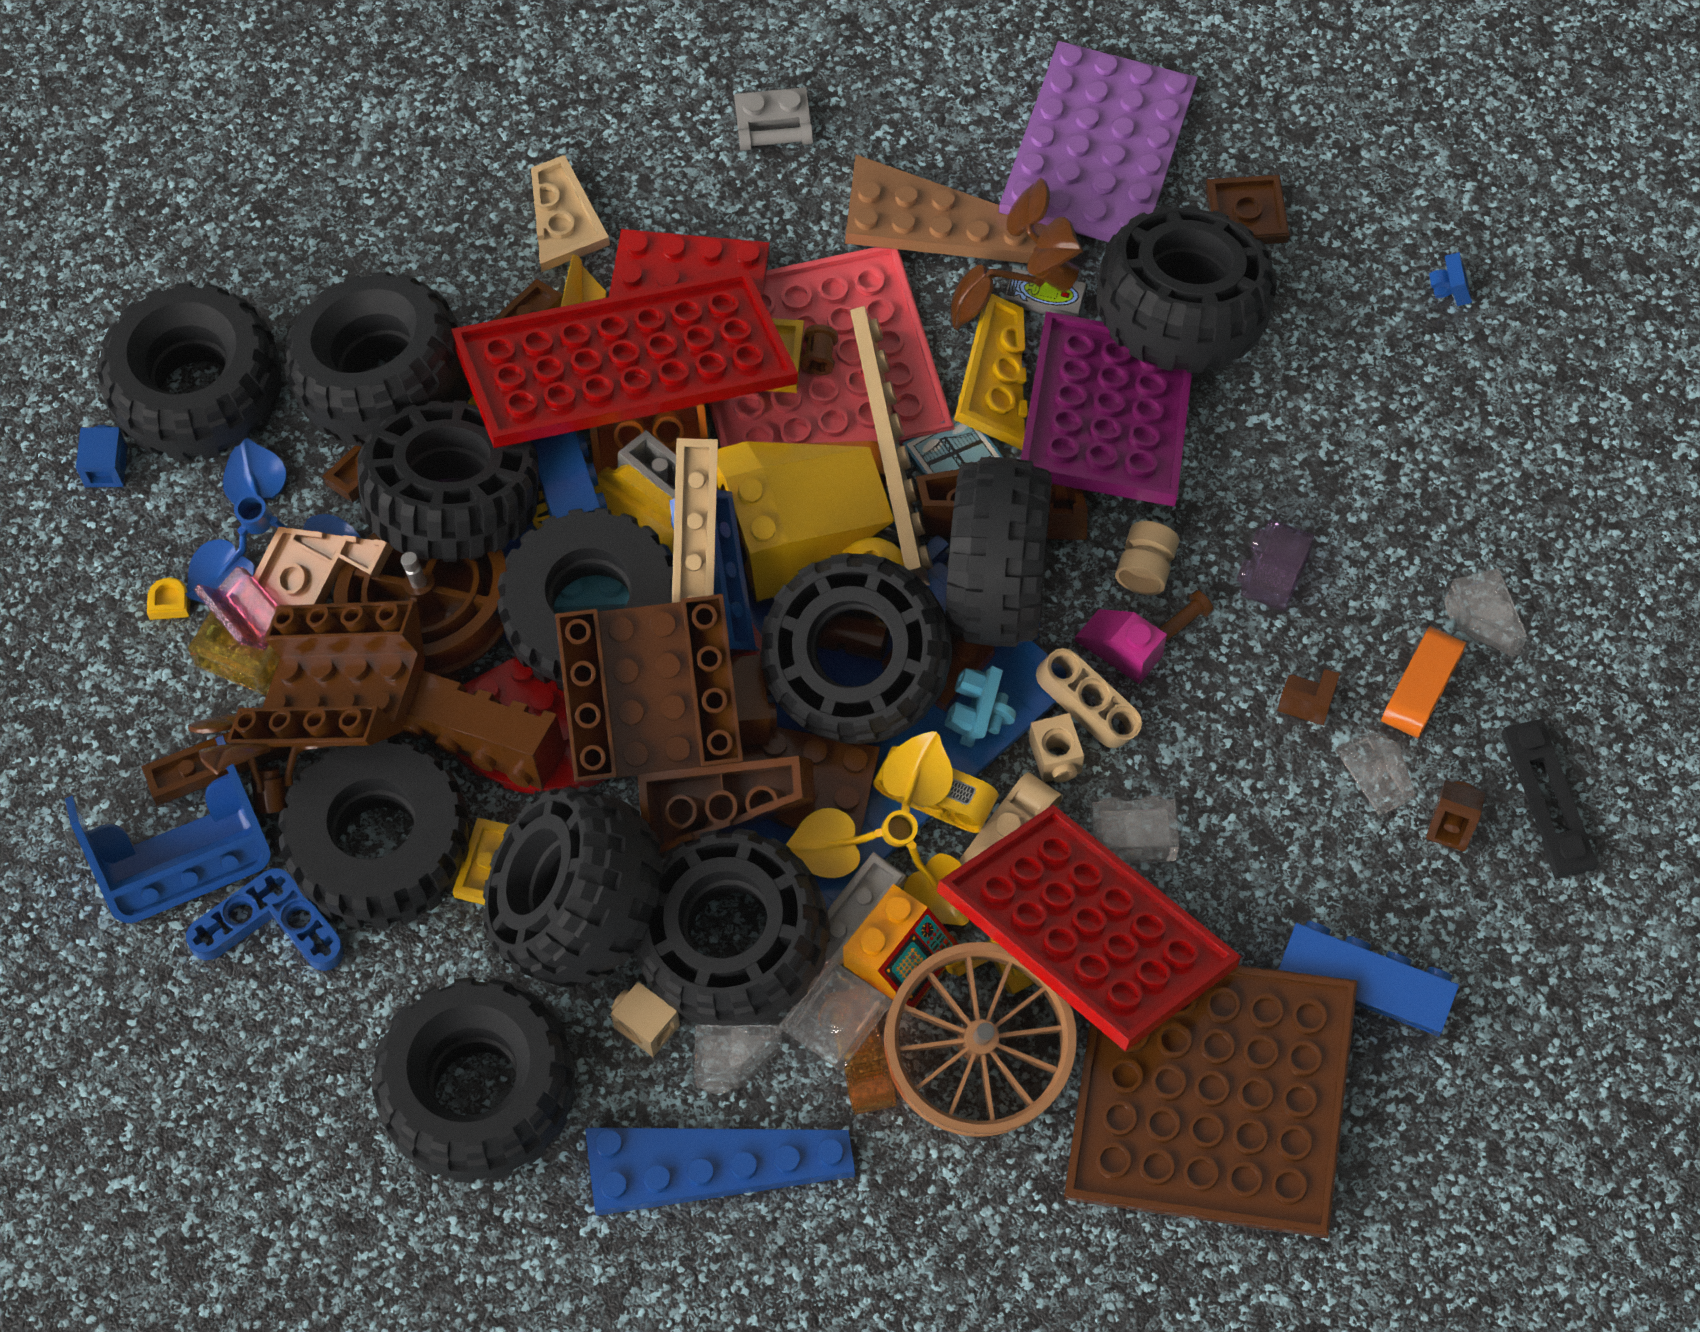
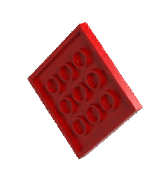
(664, 259)

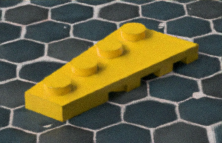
(994, 375)

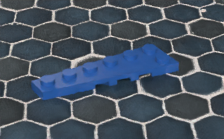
(684, 1165)

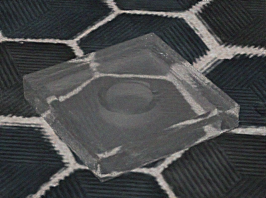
(835, 1015)

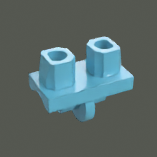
(984, 708)

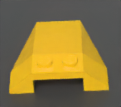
(799, 505)

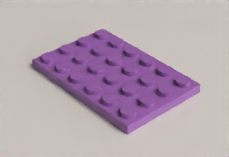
(1100, 138)

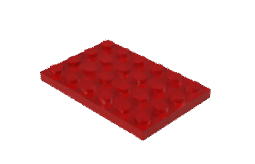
(1089, 926)

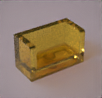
(222, 655)

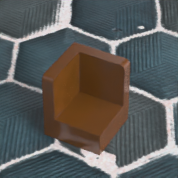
(1308, 698)

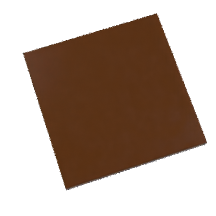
(1222, 1106)

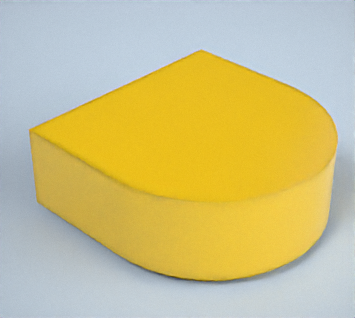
(168, 600)

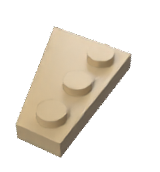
(563, 215)

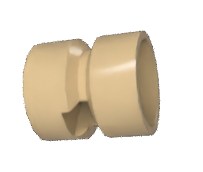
(1147, 558)

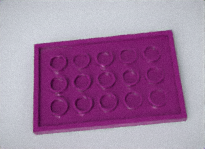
(1105, 415)

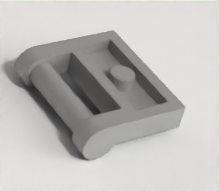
(772, 111)

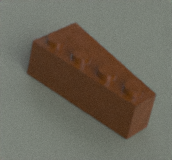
(722, 797)

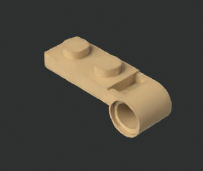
(1023, 803)

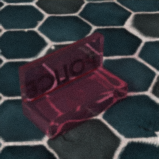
(241, 607)

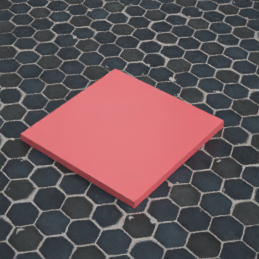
(838, 403)

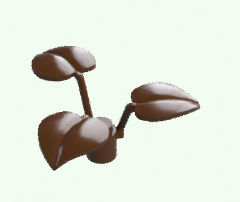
(1047, 263)
(266, 782)

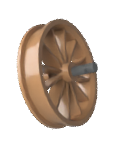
(977, 1042)

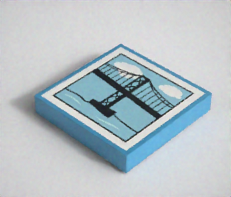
(949, 449)

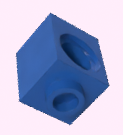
(101, 456)

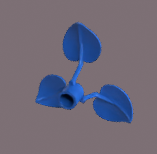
(249, 478)

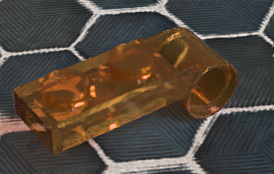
(869, 1077)

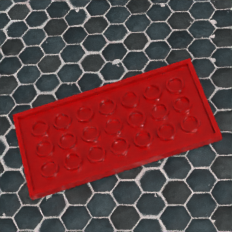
(622, 358)

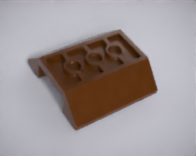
(339, 675)
(648, 688)

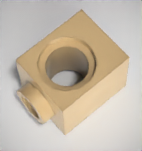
(1059, 733)
(644, 1018)

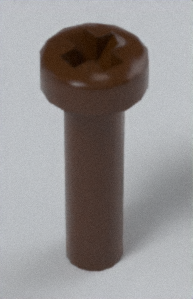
(1198, 605)

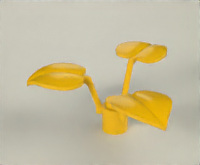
(914, 771)

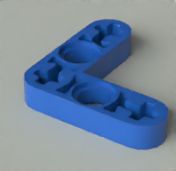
(276, 907)

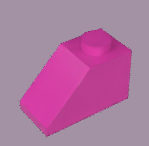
(1124, 642)

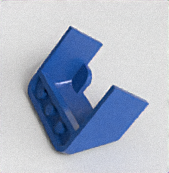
(180, 862)

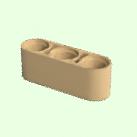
(1108, 701)

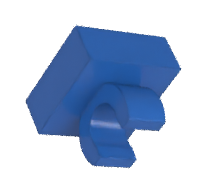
(1452, 280)

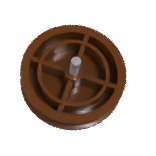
(452, 598)

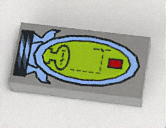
(1046, 297)

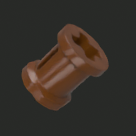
(819, 349)

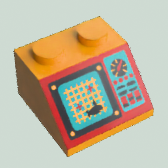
(894, 942)

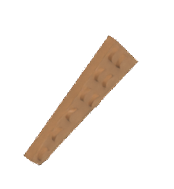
(919, 215)

